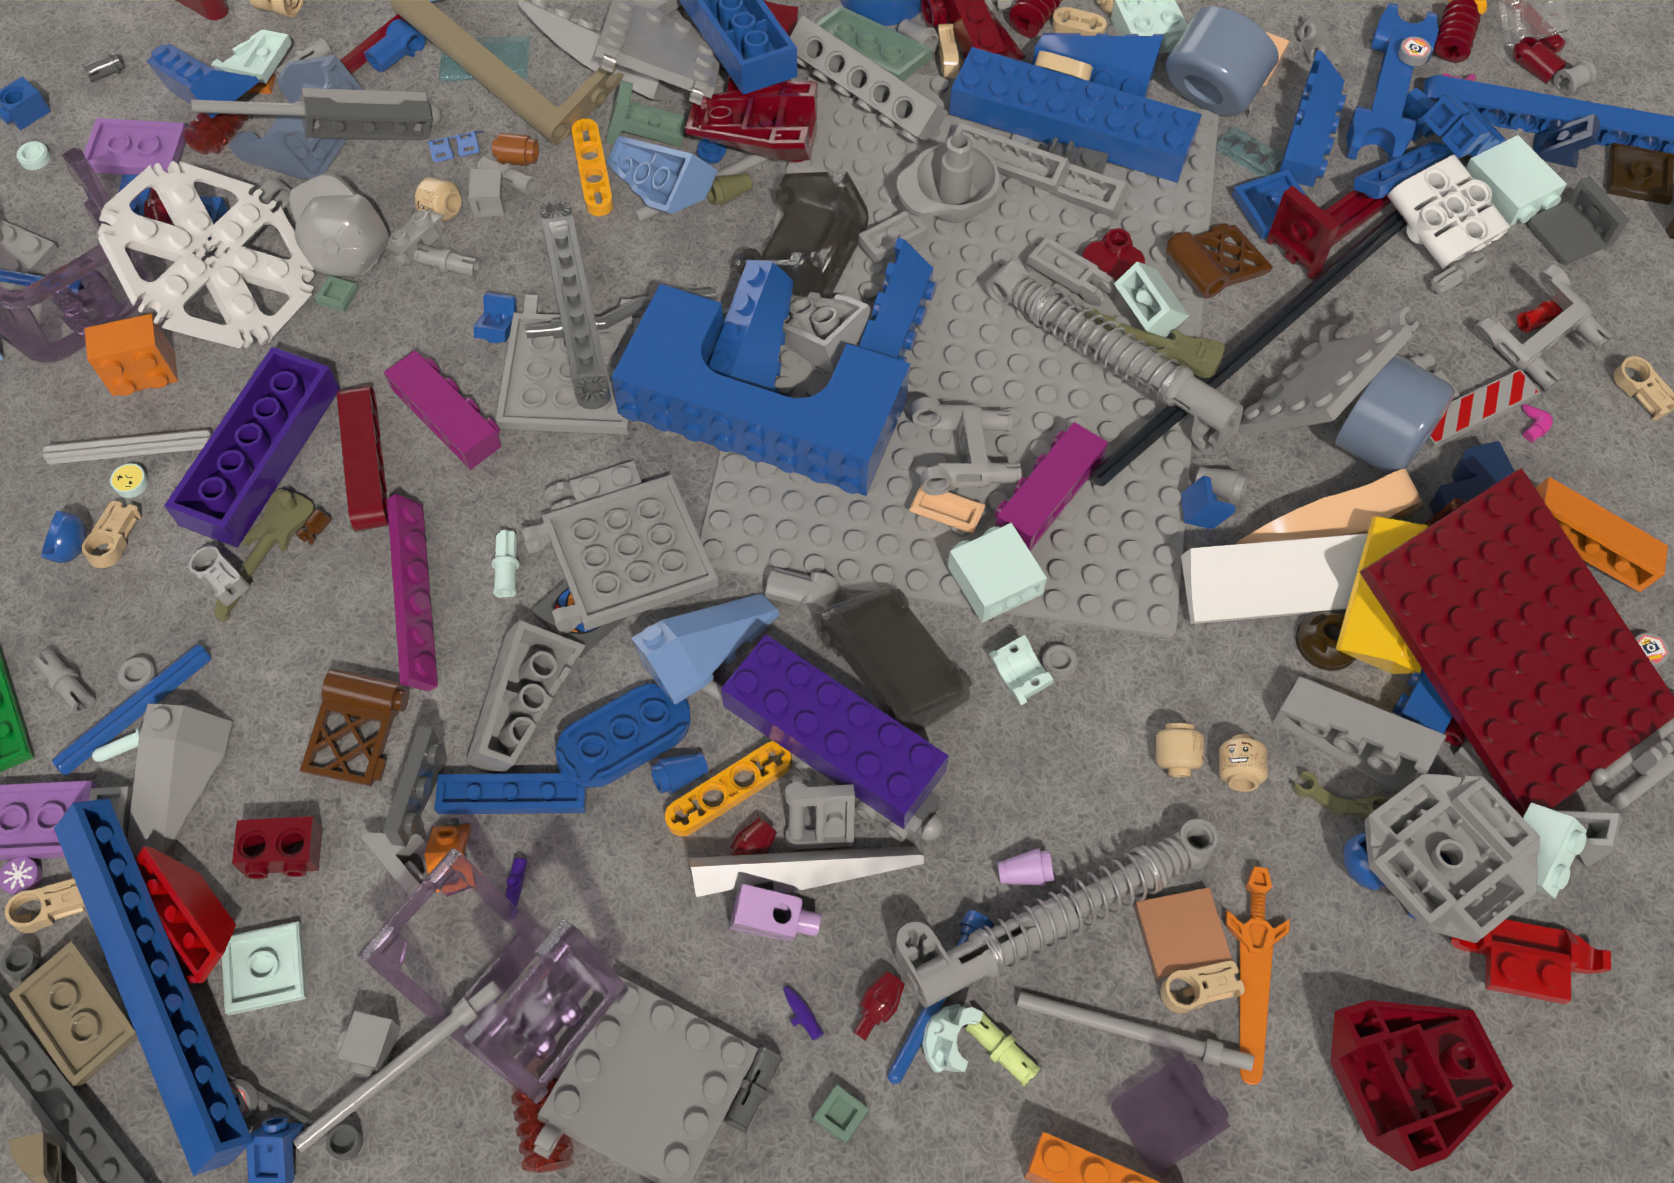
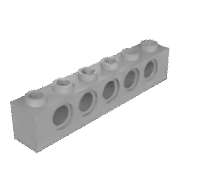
(925, 115)

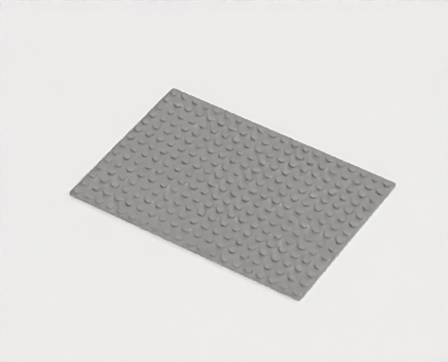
(1114, 546)

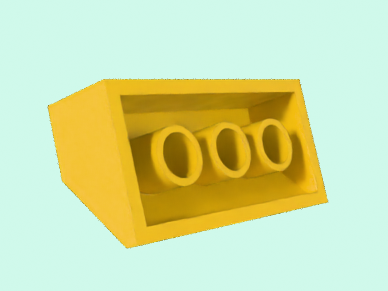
(1366, 626)

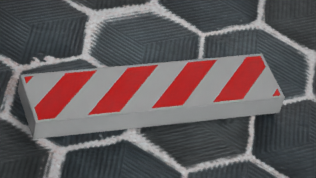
(1483, 406)

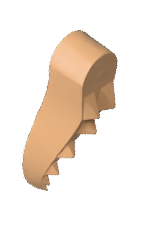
(1345, 512)

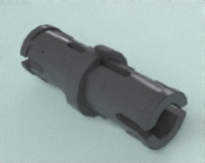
(753, 1090)

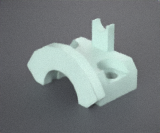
(1020, 669)
(941, 1037)

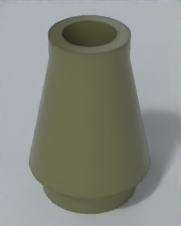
(728, 187)

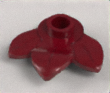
(1111, 258)

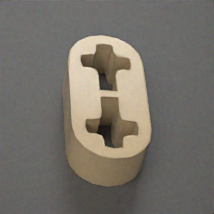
(1078, 22)
(1064, 65)

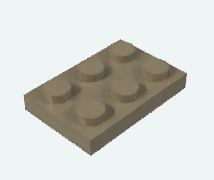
(75, 1013)

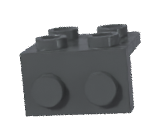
(1581, 224)

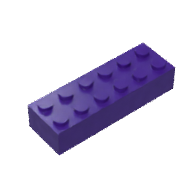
(253, 447)
(834, 730)

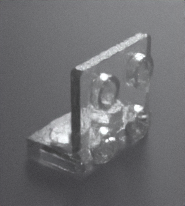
(1532, 19)

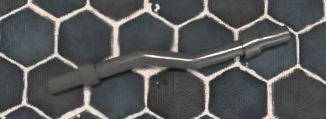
(640, 303)

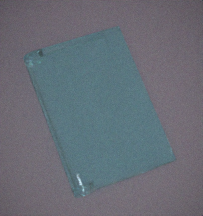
(509, 49)

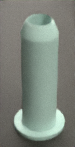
(117, 747)

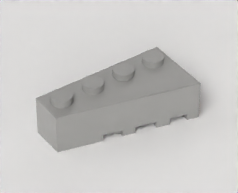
(1359, 734)

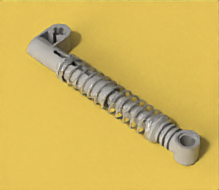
(1215, 414)
(996, 947)

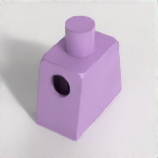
(755, 909)

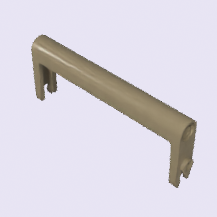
(545, 117)

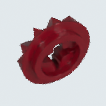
(934, 13)

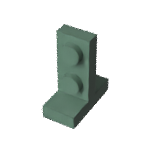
(643, 120)

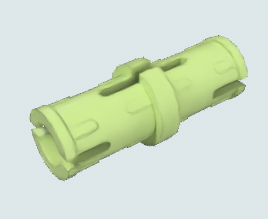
(1003, 1050)

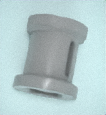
(1580, 75)

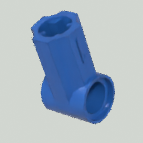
(399, 41)

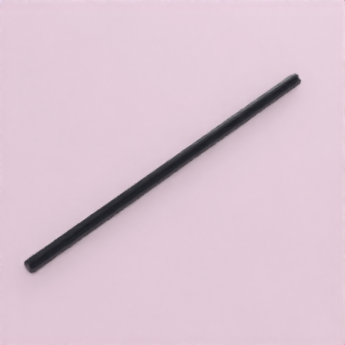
(1251, 345)

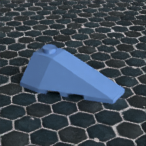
(661, 175)
(691, 646)

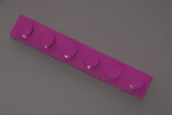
(411, 594)

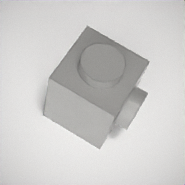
(367, 1043)

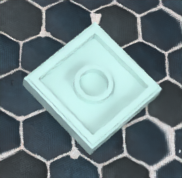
(264, 968)

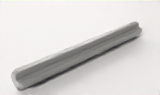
(126, 446)

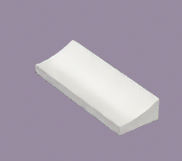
(1271, 578)

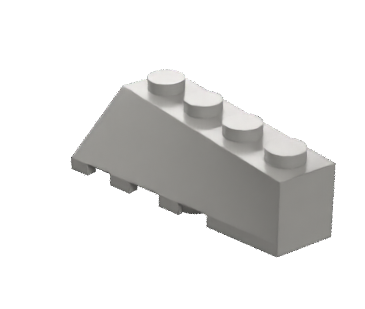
(520, 691)

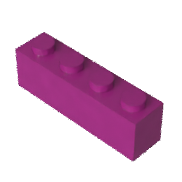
(443, 409)
(1052, 483)

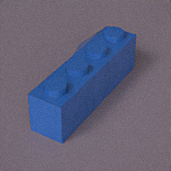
(1116, 61)
(196, 80)
(1315, 122)
(901, 304)
(754, 327)

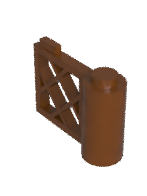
(1205, 266)
(361, 698)

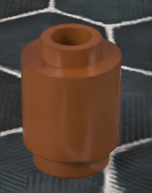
(515, 149)

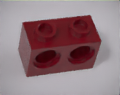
(280, 837)

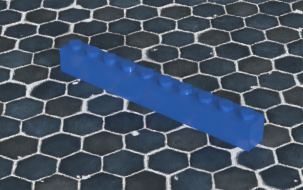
(152, 987)

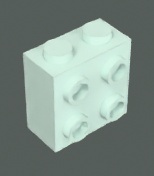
(1150, 18)
(996, 571)

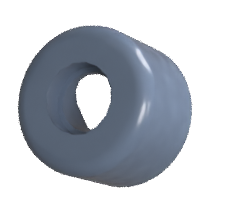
(1221, 61)
(1395, 415)

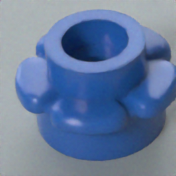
(711, 151)

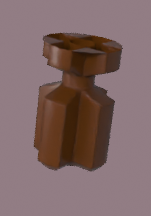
(315, 525)

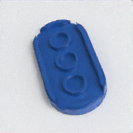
(621, 736)

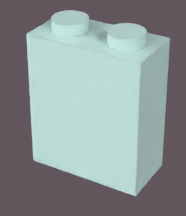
(1518, 180)

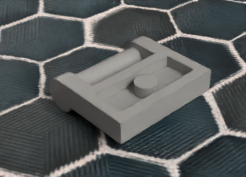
(833, 816)

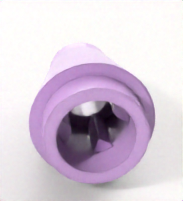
(1027, 868)

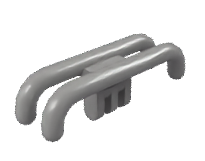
(1651, 758)

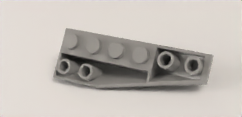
(580, 40)

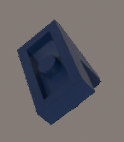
(1563, 143)

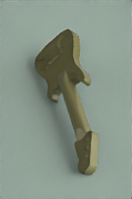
(1198, 354)
(282, 518)

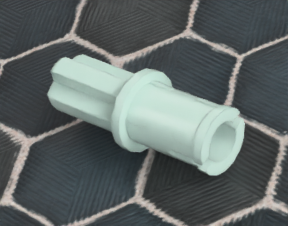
(505, 564)

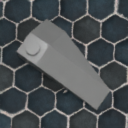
(823, 327)
(173, 765)

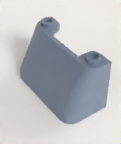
(284, 144)

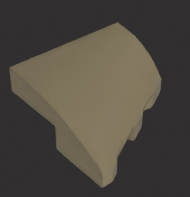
(38, 1157)

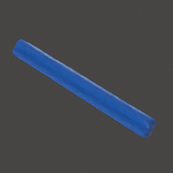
(131, 709)

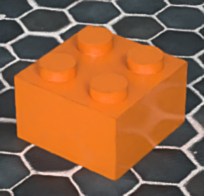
(131, 355)

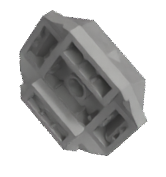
(1481, 835)

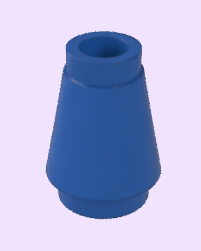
(677, 772)

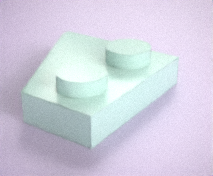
(258, 55)

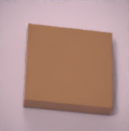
(1182, 932)

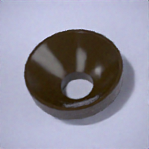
(1316, 646)

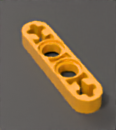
(592, 167)
(725, 784)

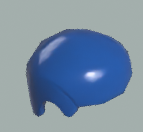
(64, 538)
(1357, 865)

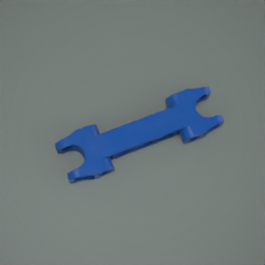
(1384, 121)

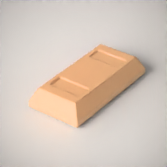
(948, 509)

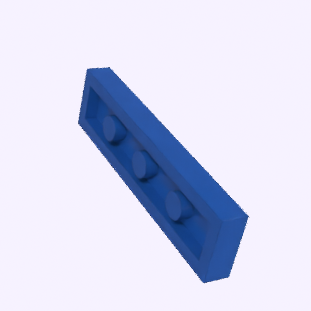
(1386, 177)
(508, 794)

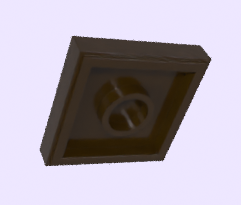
(1640, 173)

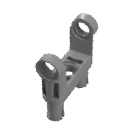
(1528, 356)
(970, 422)

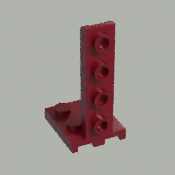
(1310, 232)

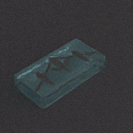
(1249, 153)

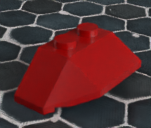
(188, 911)

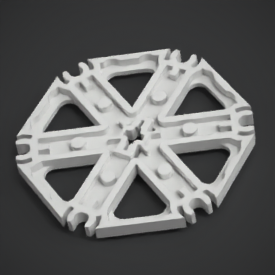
(186, 246)

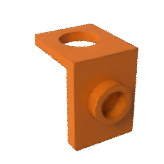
(443, 840)

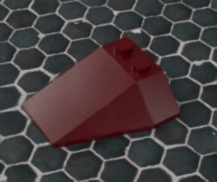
(767, 122)
(1416, 1076)

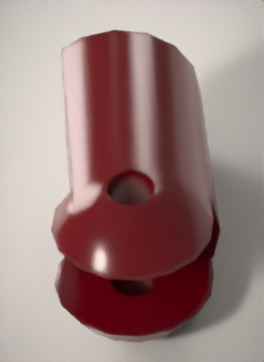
(1537, 58)

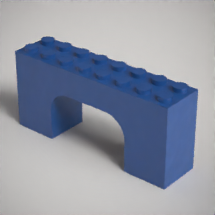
(826, 436)

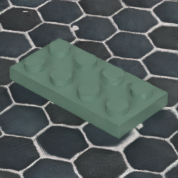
(877, 42)

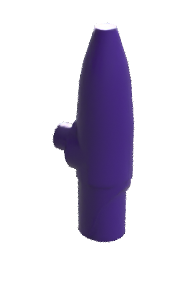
(516, 880)
(802, 1014)

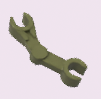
(1336, 805)

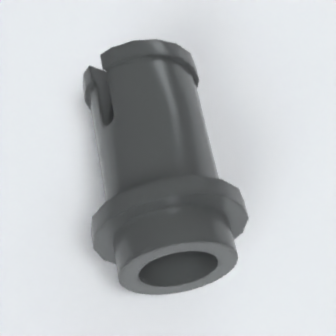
(103, 66)

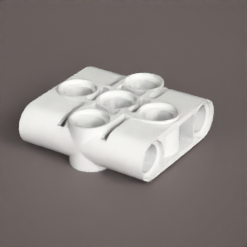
(1448, 211)

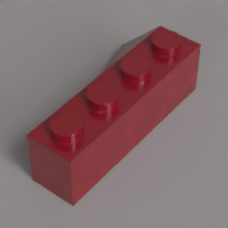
(979, 28)

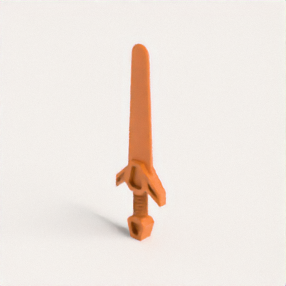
(1256, 953)

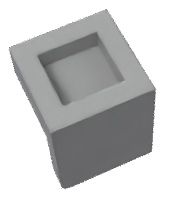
(486, 193)

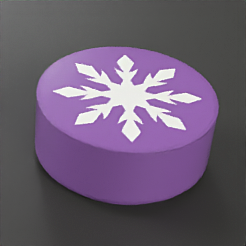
(20, 875)

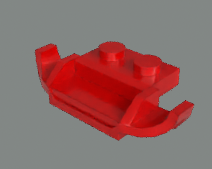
(1535, 960)

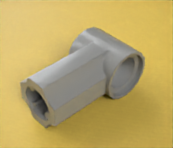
(808, 592)

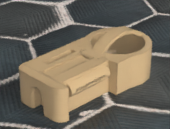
(948, 52)
(1651, 392)
(113, 529)
(56, 901)
(1207, 985)

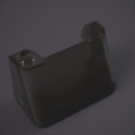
(816, 231)
(894, 657)

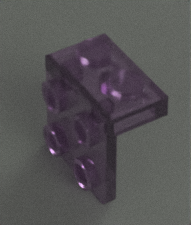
(1170, 1114)

